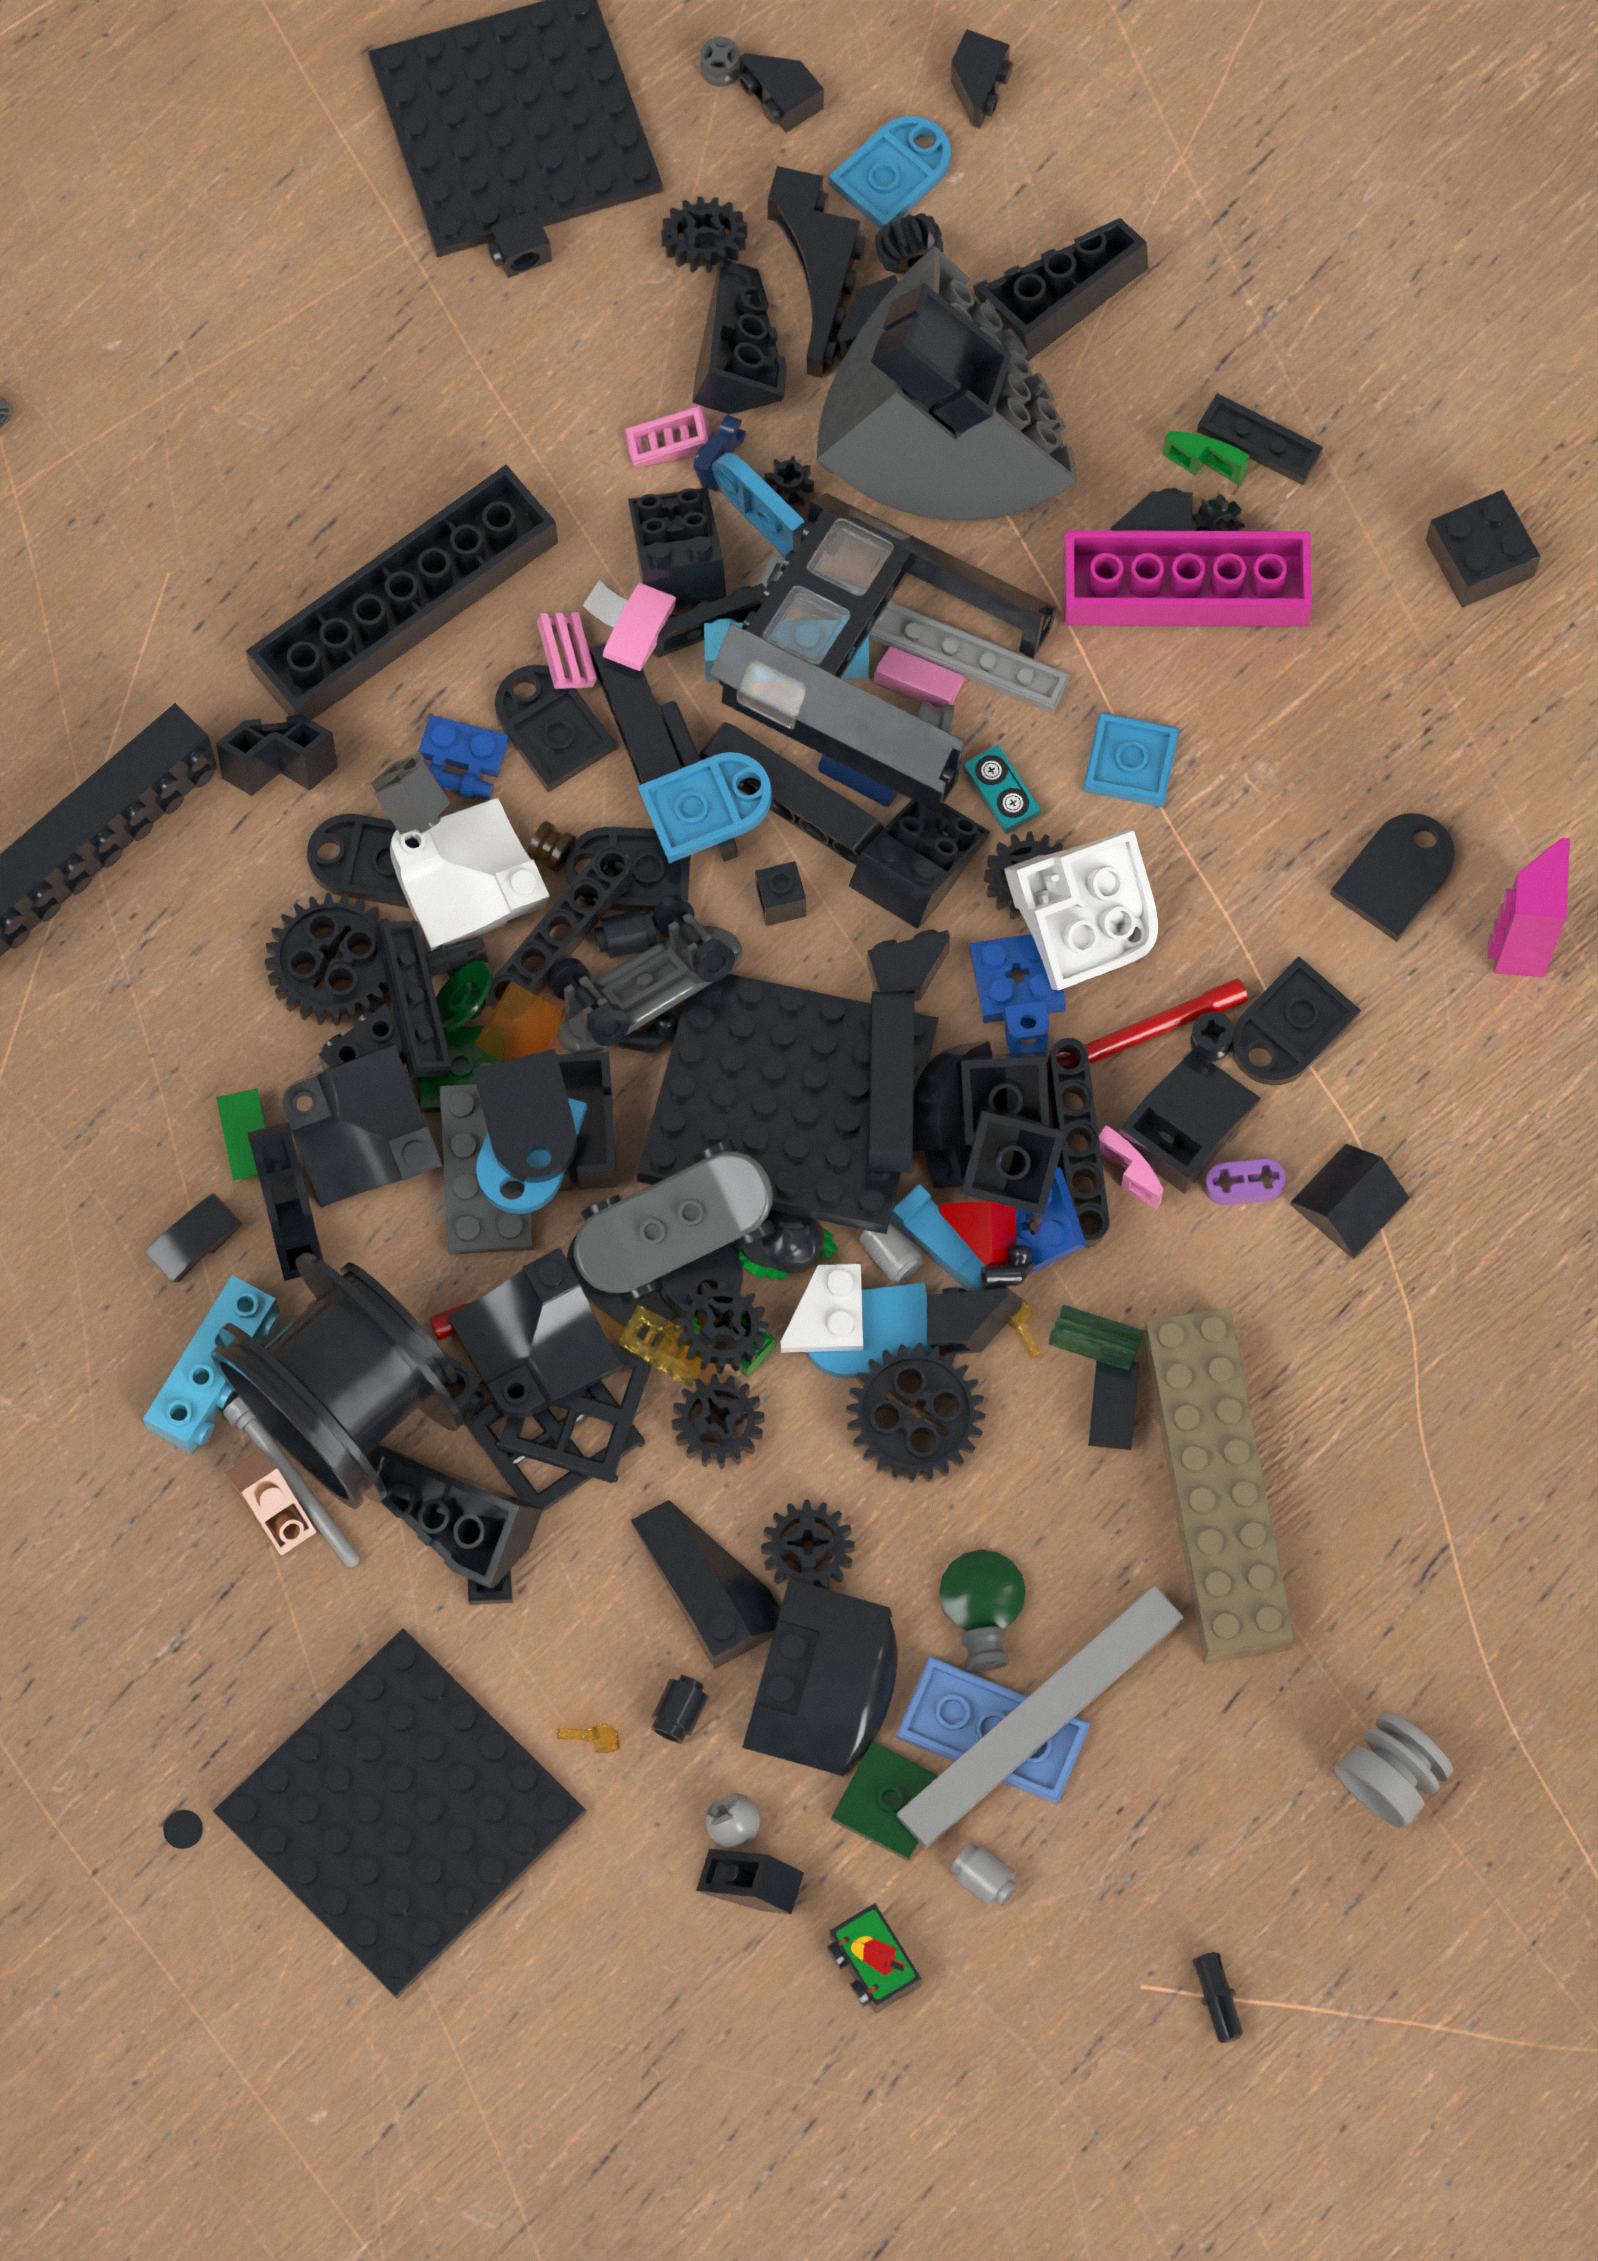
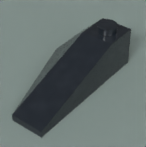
(465, 1522)
(714, 1591)

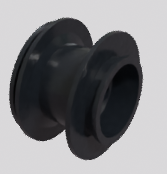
(340, 1378)

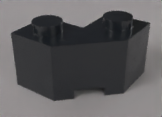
(259, 752)

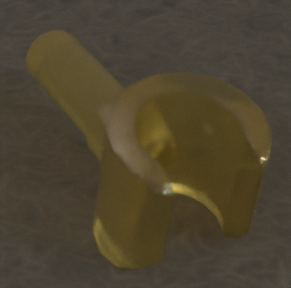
(1017, 1323)
(604, 1737)

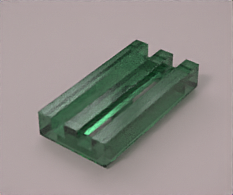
(1098, 1332)

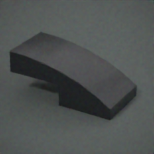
(193, 1236)
(1113, 1406)

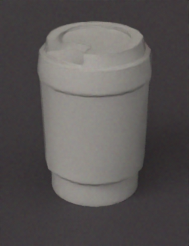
(893, 1254)

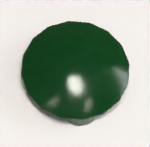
(982, 1590)

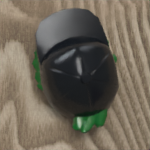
(790, 1249)

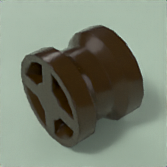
(550, 846)

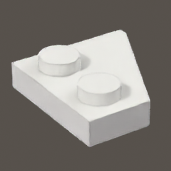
(828, 1312)

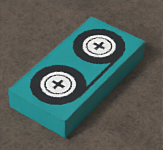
(1001, 789)

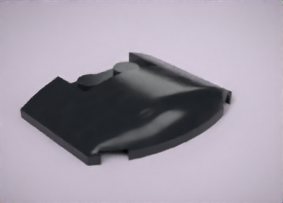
(824, 1680)

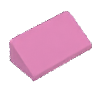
(917, 678)

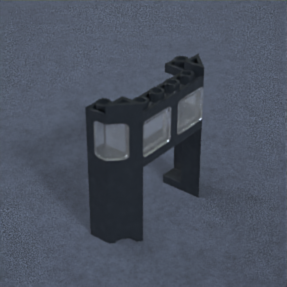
(814, 620)

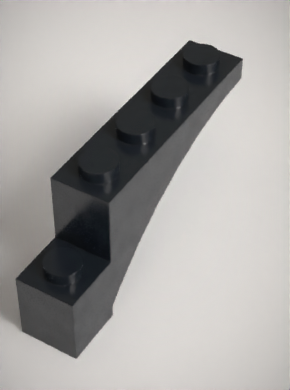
(825, 251)

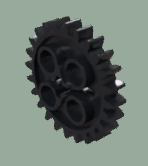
(298, 946)
(893, 1444)

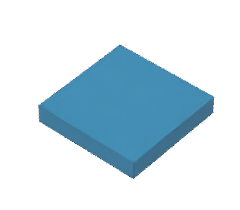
(1131, 759)

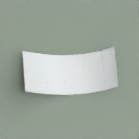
(605, 604)

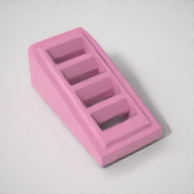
(672, 451)

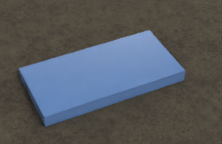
(959, 1708)

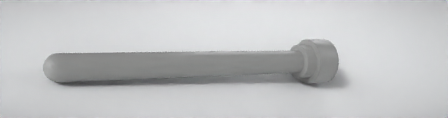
(241, 1417)

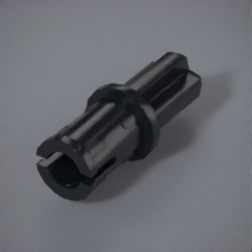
(454, 957)
(1218, 1997)

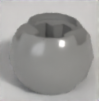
(732, 1820)

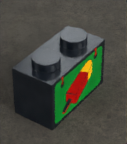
(873, 1958)

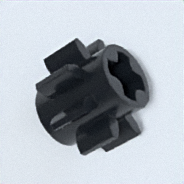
(790, 471)
(1218, 515)

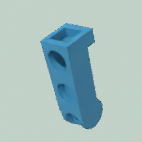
(925, 1226)

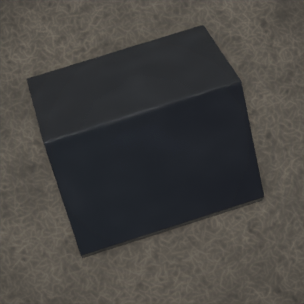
(1351, 1198)

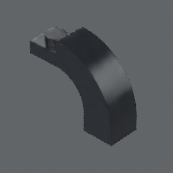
(940, 1114)
(285, 1196)

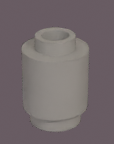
(984, 1875)

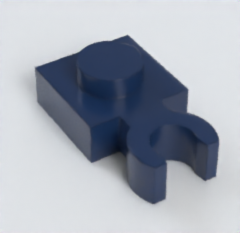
(727, 440)

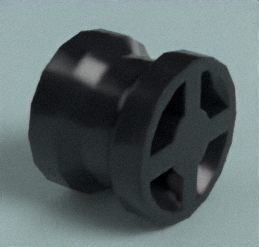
(1211, 1045)

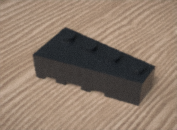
(1065, 284)

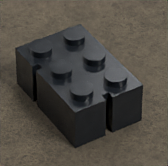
(941, 358)
(589, 1081)

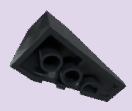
(738, 349)

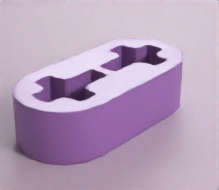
(1244, 1172)

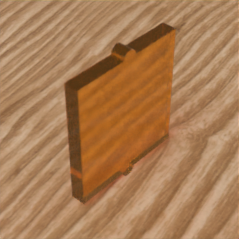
(520, 1025)

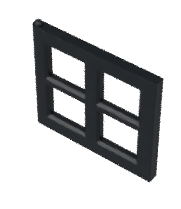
(621, 1417)
(508, 1464)

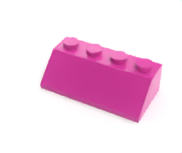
(1532, 915)

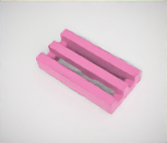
(580, 646)

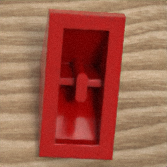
(984, 1227)

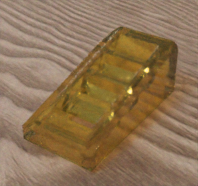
(657, 1357)

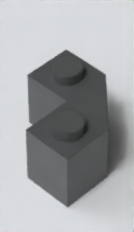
(411, 794)

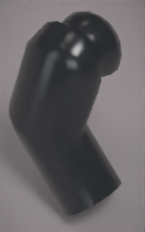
(654, 1037)
(1012, 1272)

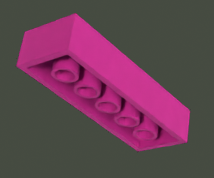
(1187, 578)

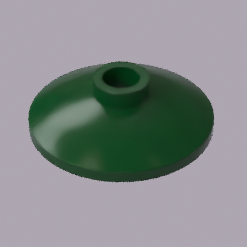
(464, 995)

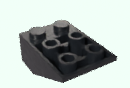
(678, 545)
(917, 860)
(1188, 1119)

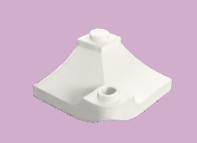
(466, 875)
(1086, 906)

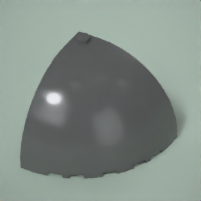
(914, 460)

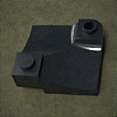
(359, 1126)
(535, 1337)

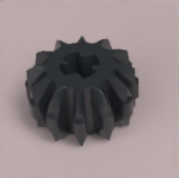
(907, 241)

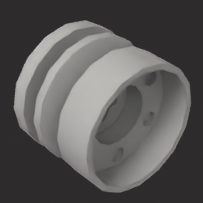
(1399, 1763)

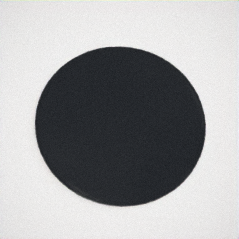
(182, 1829)

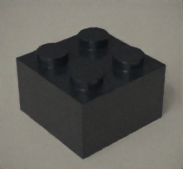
(1482, 548)

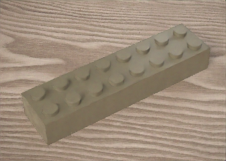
(1217, 1486)

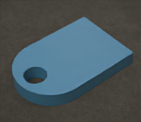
(891, 172)
(758, 503)
(703, 803)
(536, 1195)
(889, 1319)

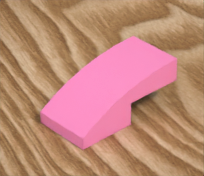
(639, 626)
(1138, 1175)

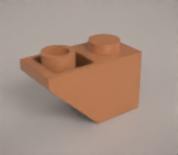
(270, 1502)

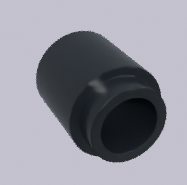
(625, 934)
(679, 1709)

